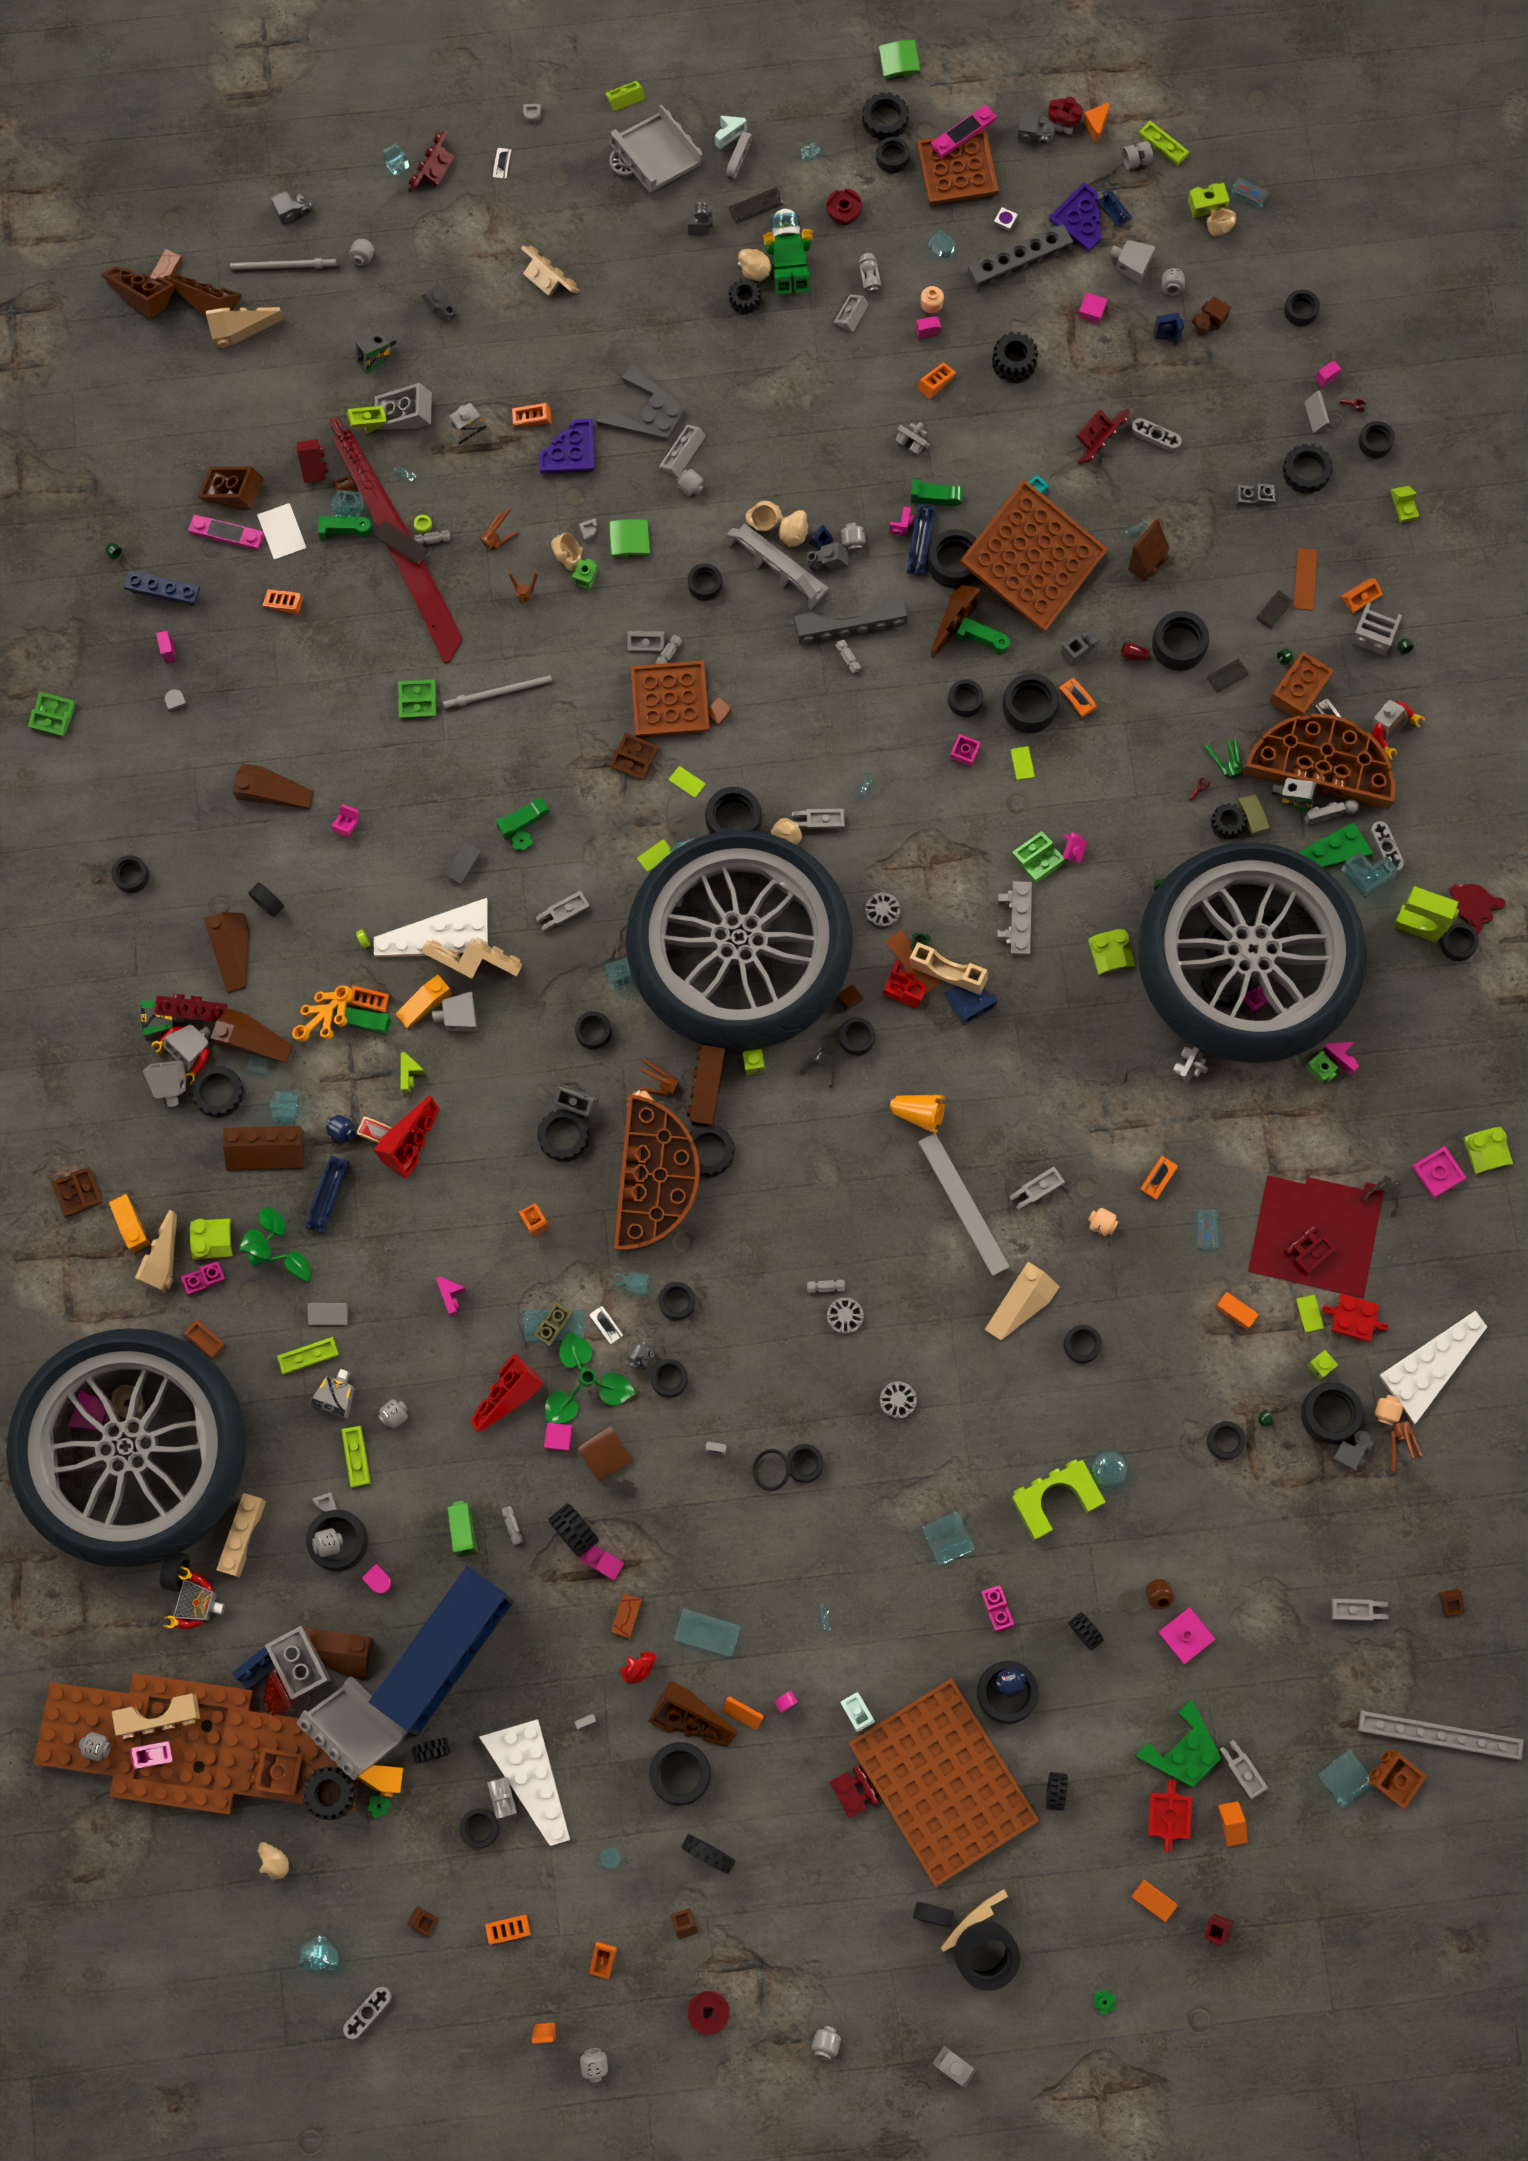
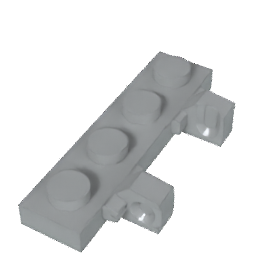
(1020, 931)

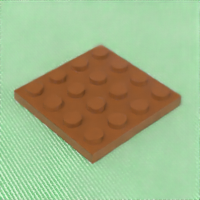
(960, 174)
(669, 699)

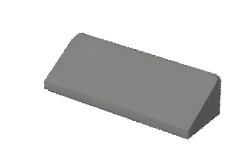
(682, 450)

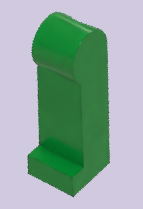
(936, 494)
(343, 526)
(983, 635)
(522, 818)
(367, 1020)

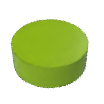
(423, 524)
(363, 939)

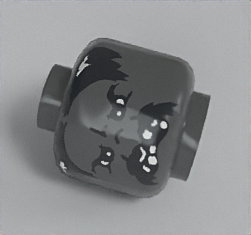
(639, 1355)

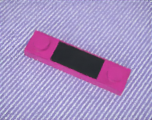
(963, 131)
(226, 532)

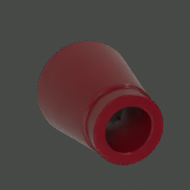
(1134, 652)

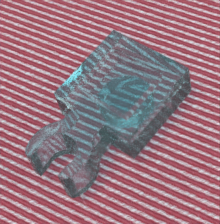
(635, 1282)

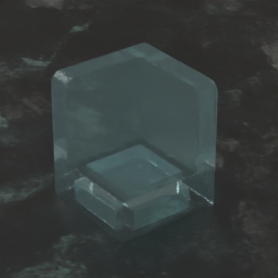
(395, 159)

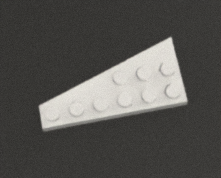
(451, 929)
(1425, 1371)
(525, 1761)

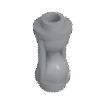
(868, 265)

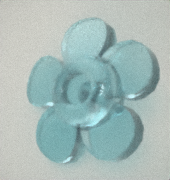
(810, 151)

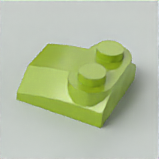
(1111, 951)
(1488, 1149)
(210, 1239)

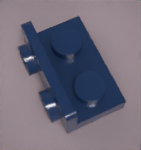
(1168, 326)
(254, 1669)

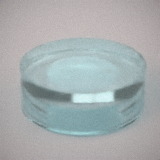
(610, 1858)

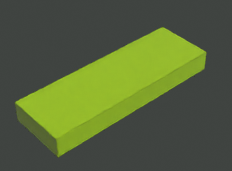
(1163, 143)
(308, 1356)
(356, 1457)

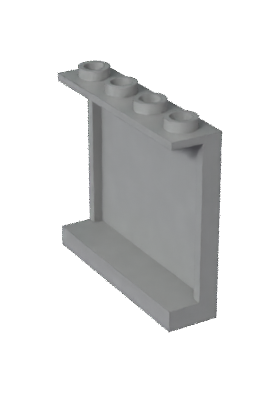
(657, 150)
(352, 1729)

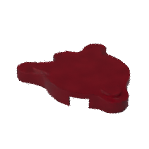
(1475, 904)

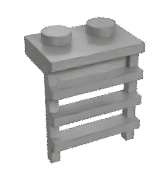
(1372, 640)

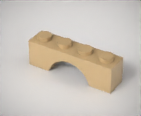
(932, 963)
(236, 1546)
(182, 1710)

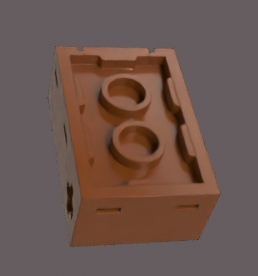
(1301, 685)

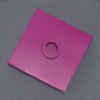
(1439, 1172)
(1186, 1635)

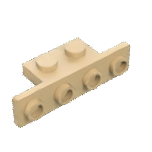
(544, 275)

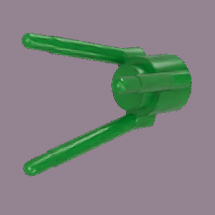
(1234, 766)

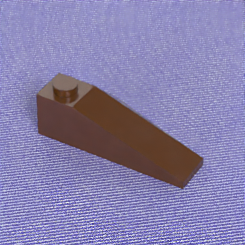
(144, 293)
(202, 295)
(961, 605)
(265, 786)
(230, 944)
(247, 1035)
(342, 1651)
(684, 1712)

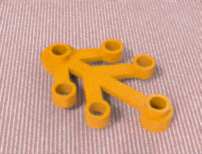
(339, 998)

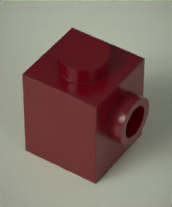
(1218, 1930)

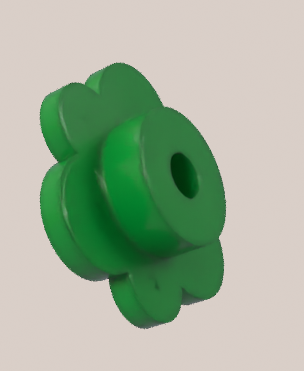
(521, 836)
(373, 1807)
(1100, 1997)

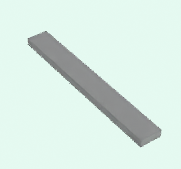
(963, 1204)
(1440, 1735)

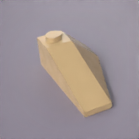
(234, 326)
(157, 1267)
(1025, 1298)

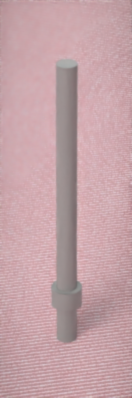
(318, 263)
(462, 700)

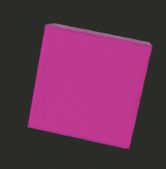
(1092, 308)
(166, 646)
(965, 750)
(558, 1437)

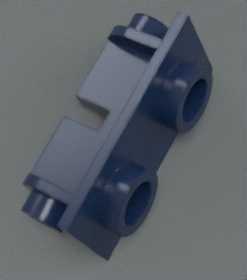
(1114, 208)

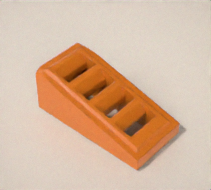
(930, 389)
(537, 408)
(292, 609)
(367, 1006)
(490, 1934)
(544, 2033)

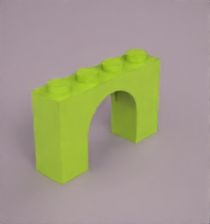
(1426, 914)
(1075, 1477)

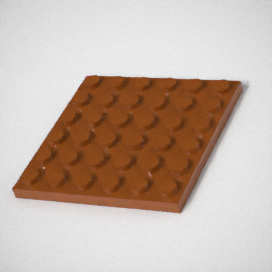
(1033, 555)

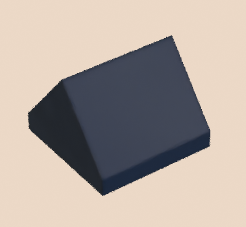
(821, 537)

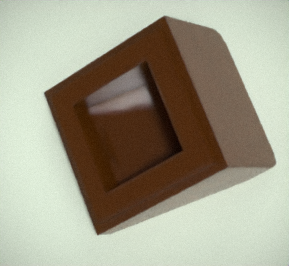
(344, 483)
(850, 997)
(1451, 1602)
(422, 1921)
(684, 1924)

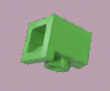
(585, 579)
(1316, 1070)

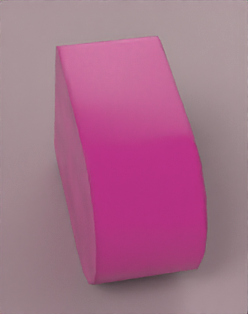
(928, 327)
(1328, 374)
(378, 1580)
(785, 1702)

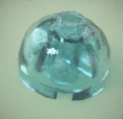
(1109, 1470)
(319, 1955)

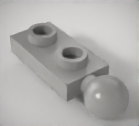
(1331, 811)

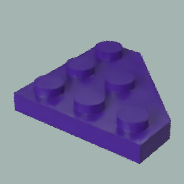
(1080, 217)
(570, 450)

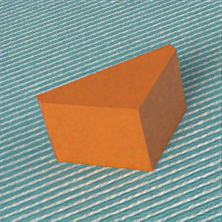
(1095, 120)
(534, 1220)
(1233, 1823)
(603, 1960)

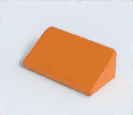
(1361, 594)
(1237, 1310)
(742, 1713)
(1154, 1900)

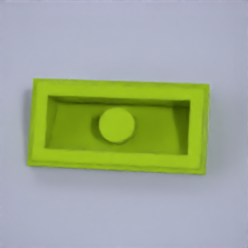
(625, 95)

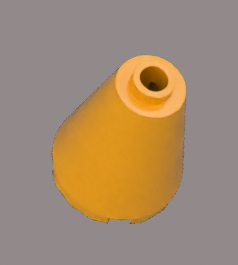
(920, 1110)

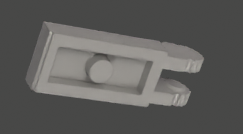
(820, 819)
(564, 910)
(1039, 1187)
(1356, 1610)
(1244, 1771)

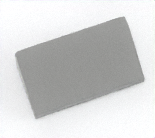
(851, 312)
(1317, 413)
(645, 640)
(327, 1314)

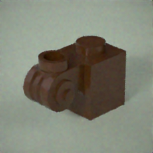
(1214, 313)

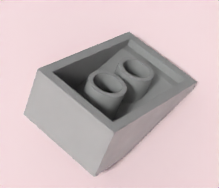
(406, 407)
(298, 1663)

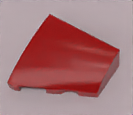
(904, 987)

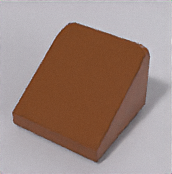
(719, 711)

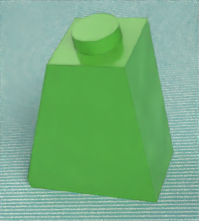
(462, 1529)

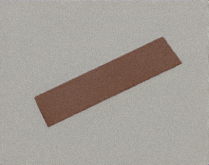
(1305, 579)
(901, 947)

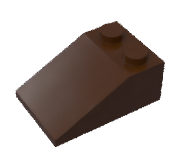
(232, 486)
(1149, 552)

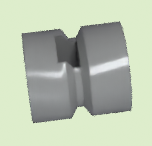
(1138, 154)

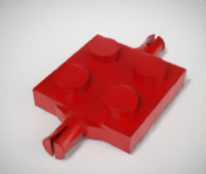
(1355, 1318)
(1169, 1816)

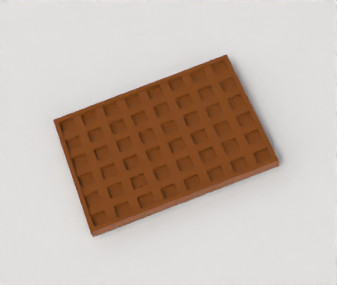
(943, 1782)

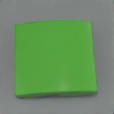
(899, 58)
(629, 538)
(417, 698)
(52, 713)
(1039, 857)

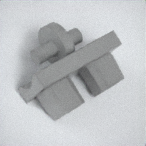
(919, 443)
(1194, 1065)
(502, 1797)

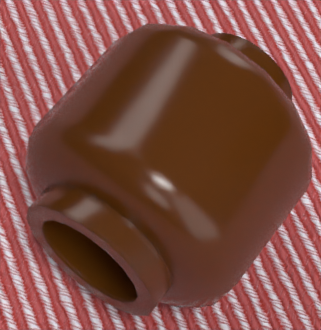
(1159, 1594)

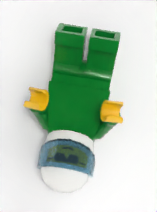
(788, 252)

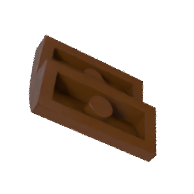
(634, 756)
(76, 1192)
(604, 1453)

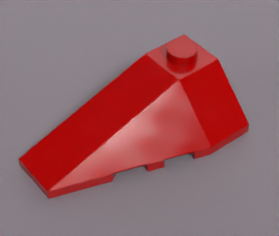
(402, 1143)
(514, 1387)

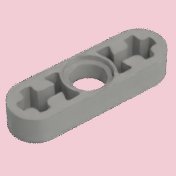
(738, 155)
(1155, 428)
(1376, 836)
(382, 2004)

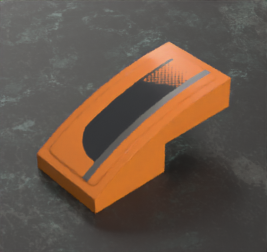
(1078, 697)
(1159, 1177)

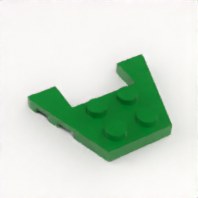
(1191, 1756)

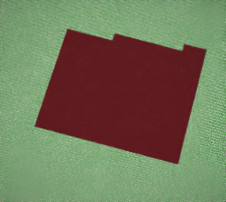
(1337, 1214)

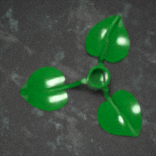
(259, 1252)
(613, 1391)

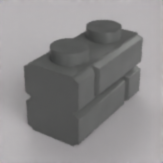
(576, 1101)

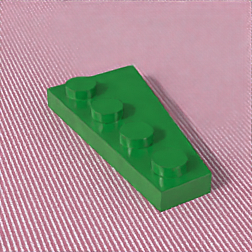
(1338, 847)

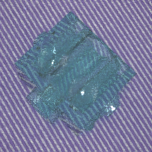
(346, 503)
(618, 978)
(284, 1107)

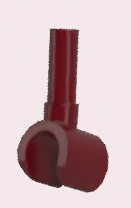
(1356, 403)
(1199, 787)

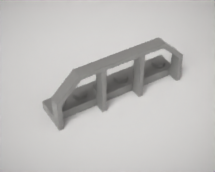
(779, 562)

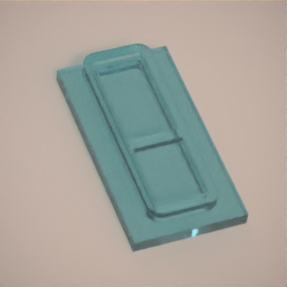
(534, 1318)
(707, 1632)

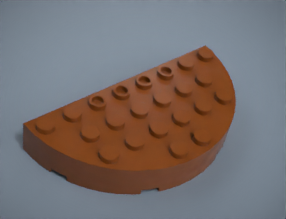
(1329, 752)
(656, 1175)

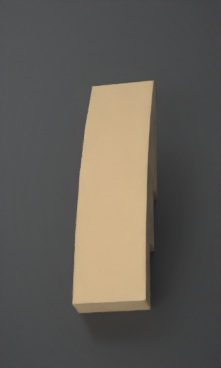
(977, 1915)

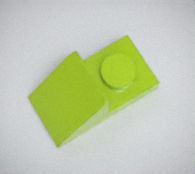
(367, 417)
(1405, 504)
(408, 1069)

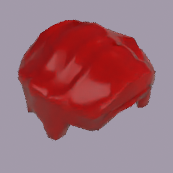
(638, 1669)

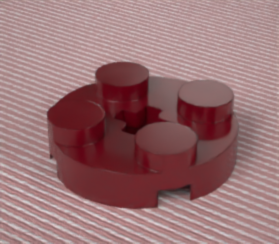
(1065, 111)
(842, 215)
(696, 2014)

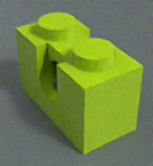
(1201, 206)

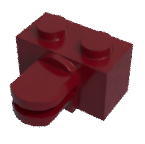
(311, 461)

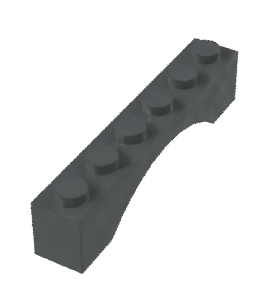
(814, 627)

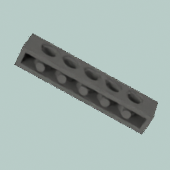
(1029, 258)

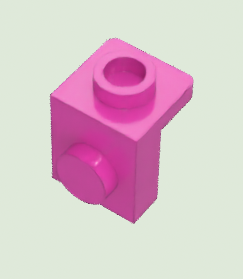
(902, 528)
(345, 821)
(1075, 847)

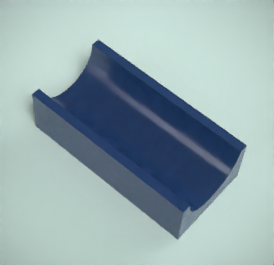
(441, 1651)

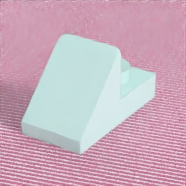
(731, 130)
(857, 1712)

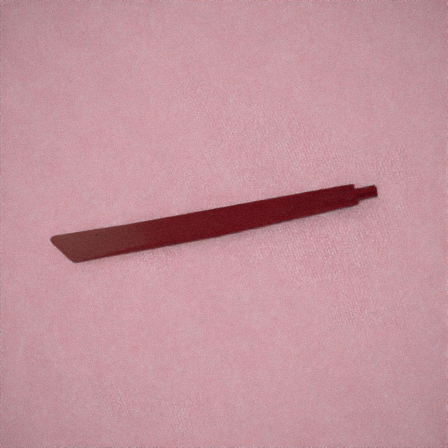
(417, 578)

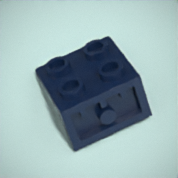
(969, 1004)

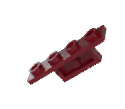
(434, 165)
(1097, 431)
(189, 1008)

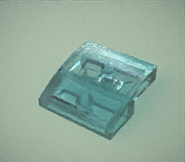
(947, 1537)
(1345, 1778)

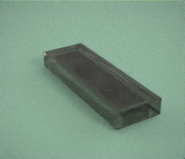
(756, 205)
(400, 542)

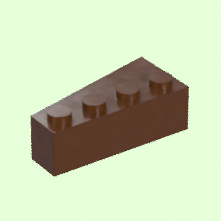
(707, 1084)

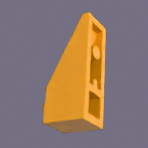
(423, 1001)
(129, 1224)
(383, 1779)

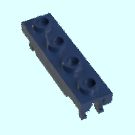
(920, 540)
(161, 588)
(327, 1194)

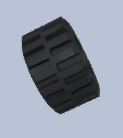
(1015, 344)
(573, 1530)
(312, 1788)

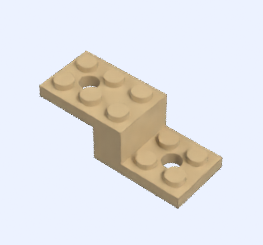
(472, 957)

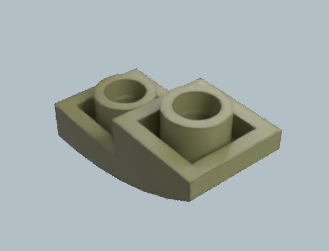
(1254, 813)
(553, 1324)

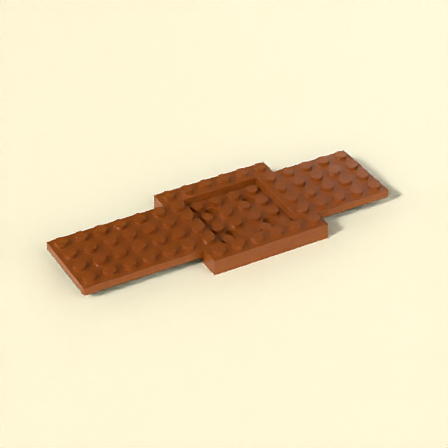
(224, 1750)

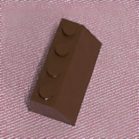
(263, 1148)

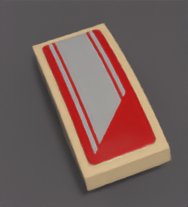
(372, 1129)

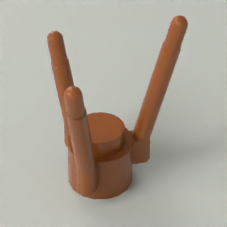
(490, 537)
(523, 591)
(667, 1084)
(1403, 1432)

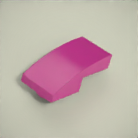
(203, 1278)
(997, 1609)

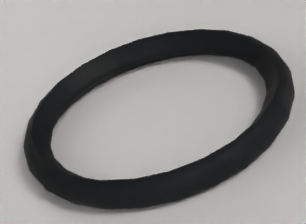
(787, 1470)

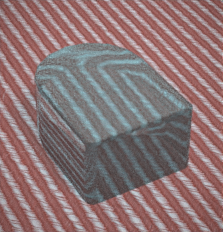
(942, 244)

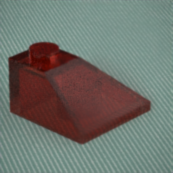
(276, 1695)

